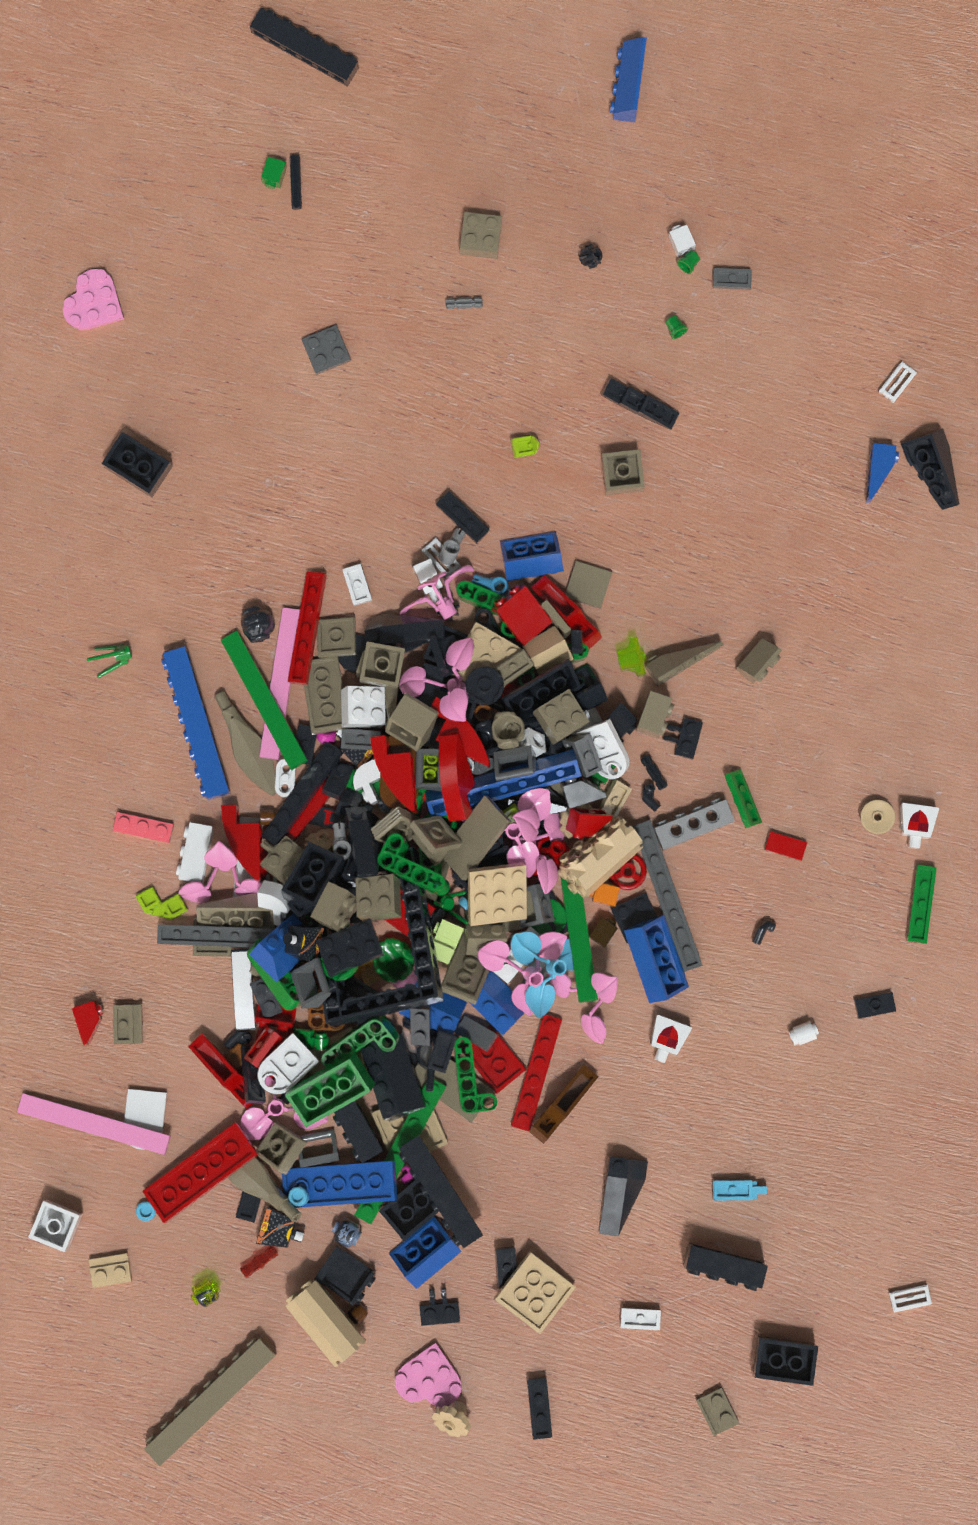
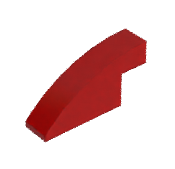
(567, 610)
(470, 740)
(396, 771)
(455, 777)
(244, 840)
(219, 1067)

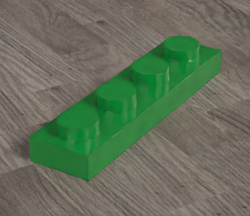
(921, 904)

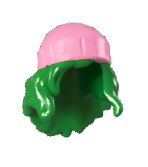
(397, 963)

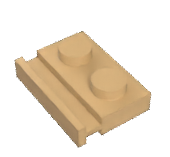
(110, 1270)

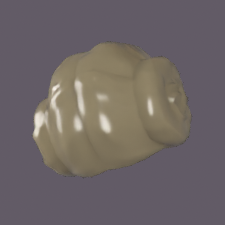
(508, 730)

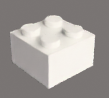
(363, 707)
(55, 1225)

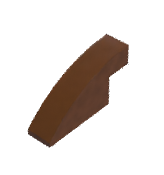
(563, 1104)

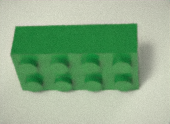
(330, 1089)

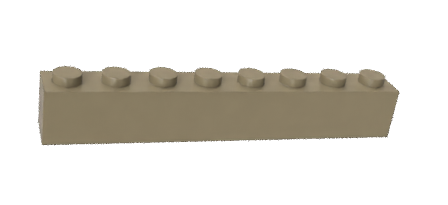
(206, 1404)

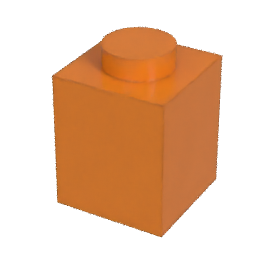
(606, 895)

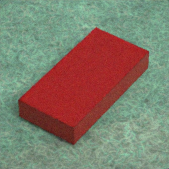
(785, 846)

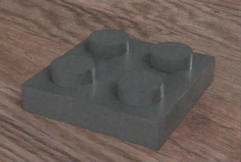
(326, 350)

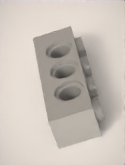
(723, 818)

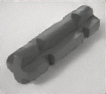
(464, 303)

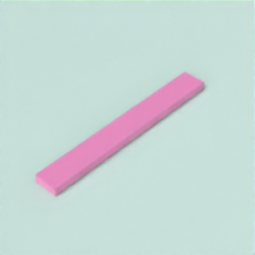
(279, 683)
(94, 1124)

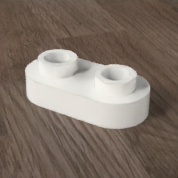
(284, 778)

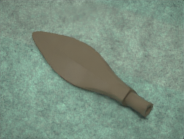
(247, 747)
(257, 1181)

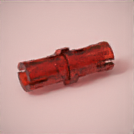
(259, 1261)

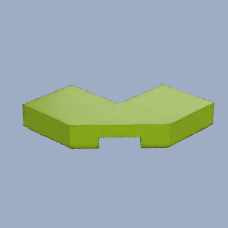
(168, 909)

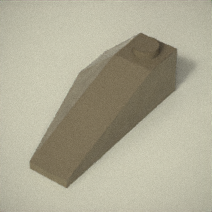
(671, 664)
(236, 912)

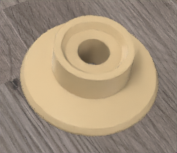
(886, 813)

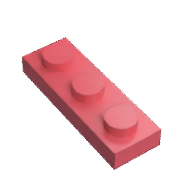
(143, 827)

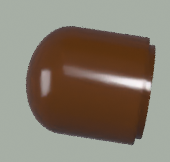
(266, 816)
(358, 1313)

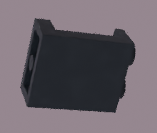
(346, 1275)

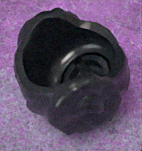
(257, 623)
(484, 731)

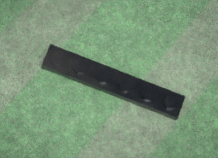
(302, 793)

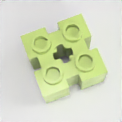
(446, 940)

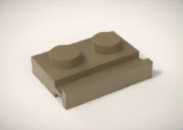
(127, 1024)
(717, 1411)

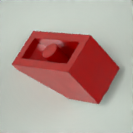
(586, 821)
(88, 1020)

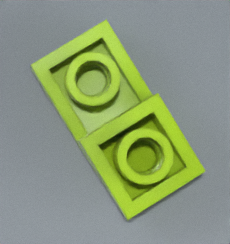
(430, 769)

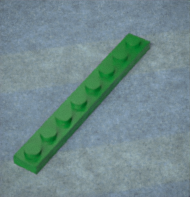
(412, 1127)

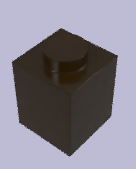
(603, 931)

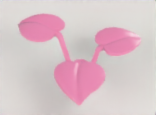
(445, 605)
(455, 703)
(536, 800)
(528, 824)
(224, 859)
(495, 953)
(606, 990)
(257, 1124)

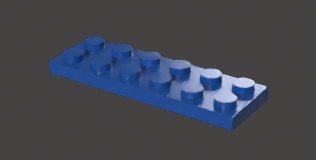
(344, 1183)

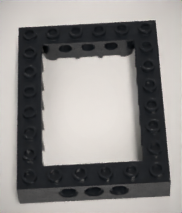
(344, 1010)

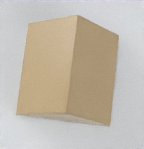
(547, 650)

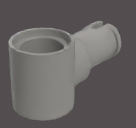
(451, 548)
(340, 841)

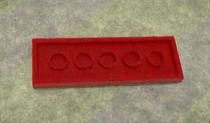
(200, 1172)

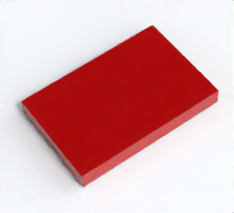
(498, 1065)

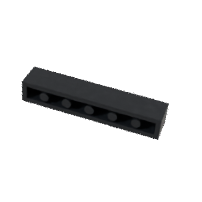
(304, 46)
(440, 1191)

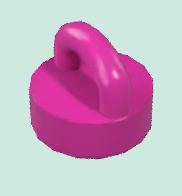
(326, 737)
(407, 1175)

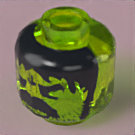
(205, 1292)

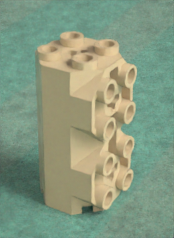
(600, 857)
(325, 1322)

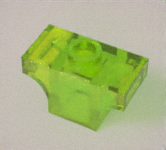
(632, 658)

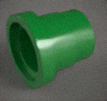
(688, 262)
(676, 327)

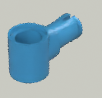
(492, 583)

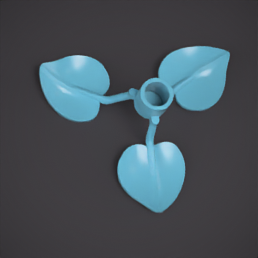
(524, 949)

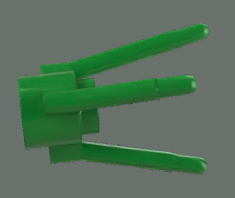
(120, 652)
(446, 903)

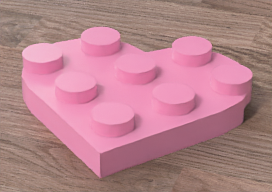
(94, 302)
(429, 1378)

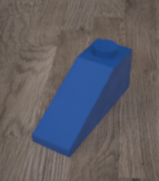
(881, 462)

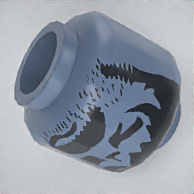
(346, 1232)

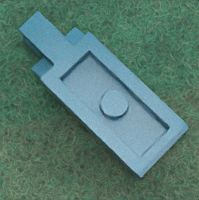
(736, 1190)

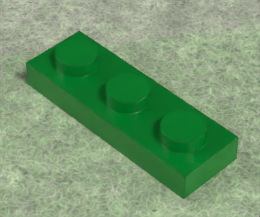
(743, 798)

